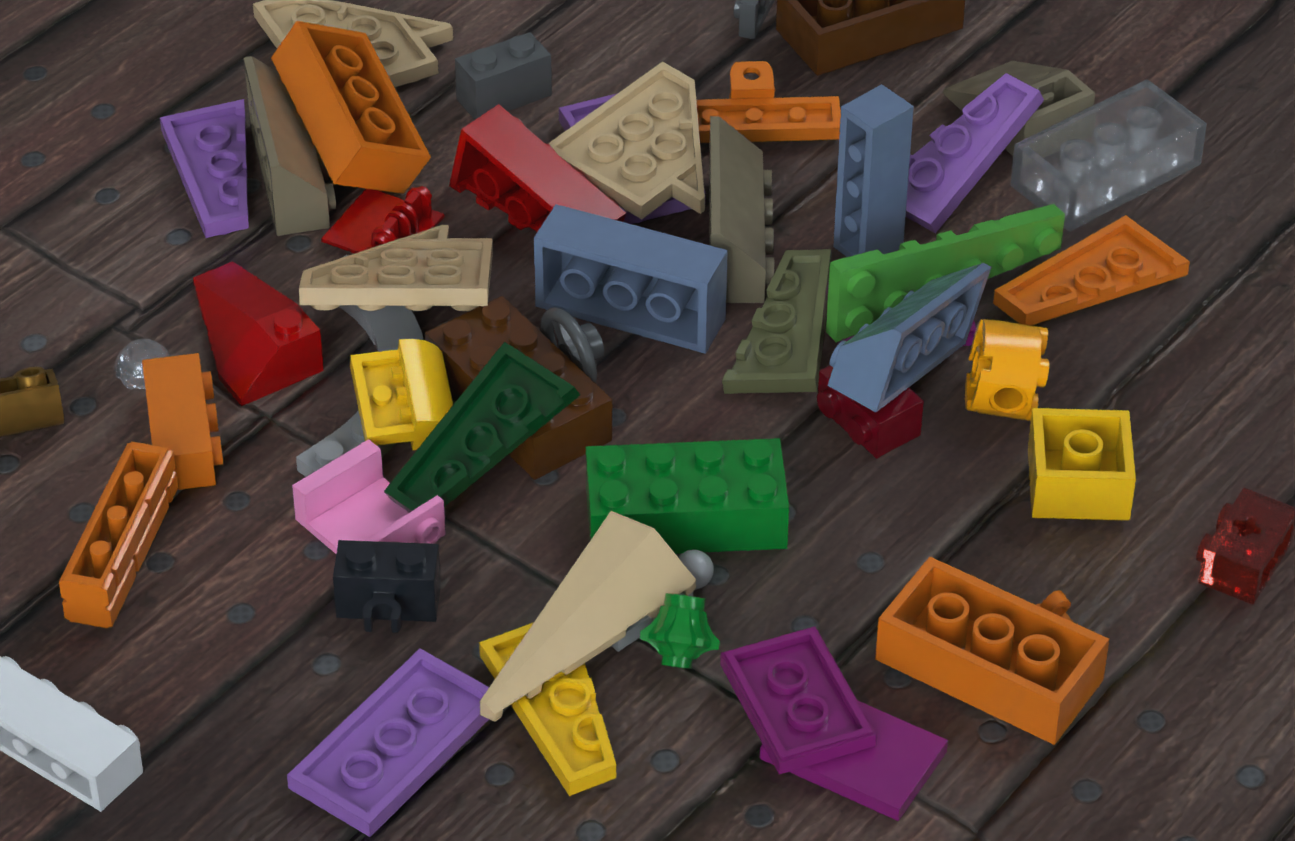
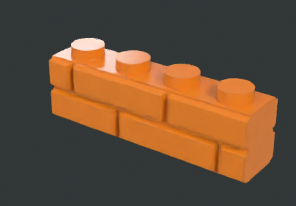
(118, 535)

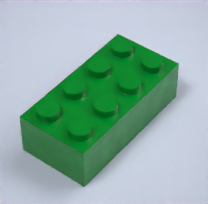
(694, 492)

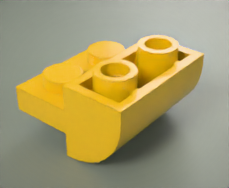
(401, 392)

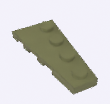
(787, 331)

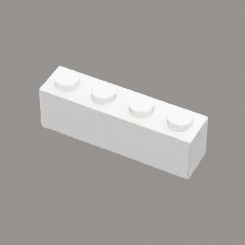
(65, 738)

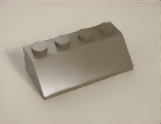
(286, 155)
(740, 212)

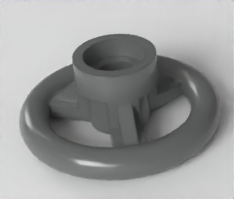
(577, 342)

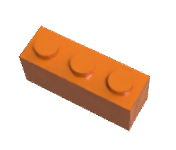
(182, 418)

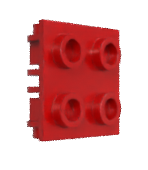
(382, 218)

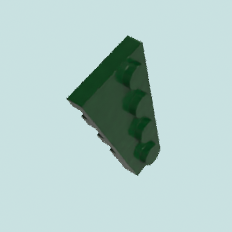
(485, 424)

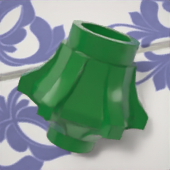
(680, 631)

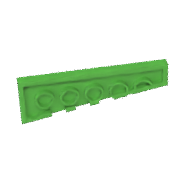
(873, 281)

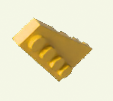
(560, 719)

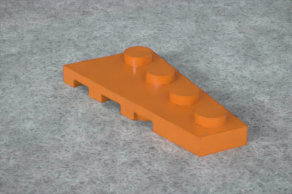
(1093, 271)

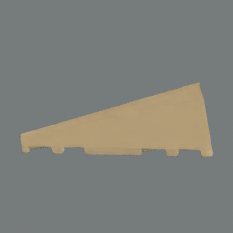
(604, 593)

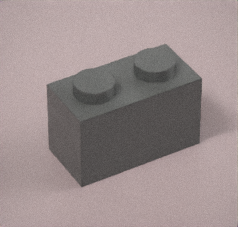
(503, 74)

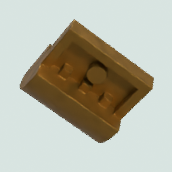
(30, 401)

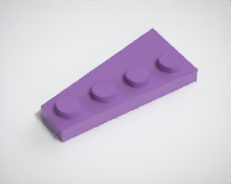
(963, 151)
(212, 163)

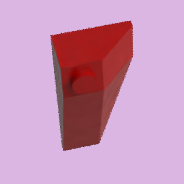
(255, 333)

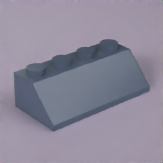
(908, 339)

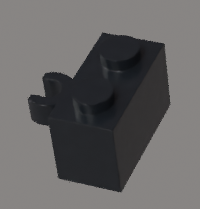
(387, 582)

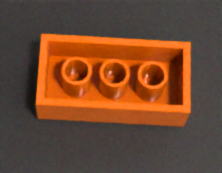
(350, 108)
(991, 649)

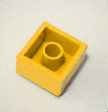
(1081, 464)

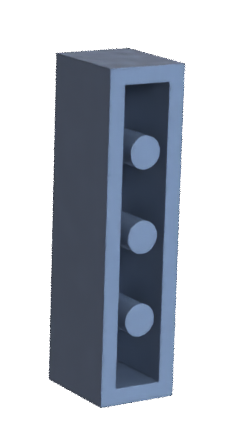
(873, 172)

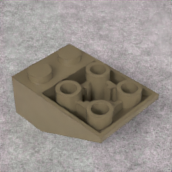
(1061, 90)

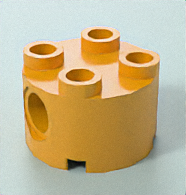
(1006, 369)

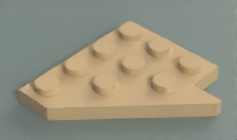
(397, 38)
(642, 144)
(406, 272)

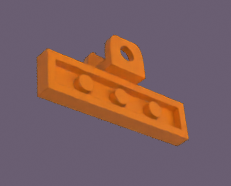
(764, 118)

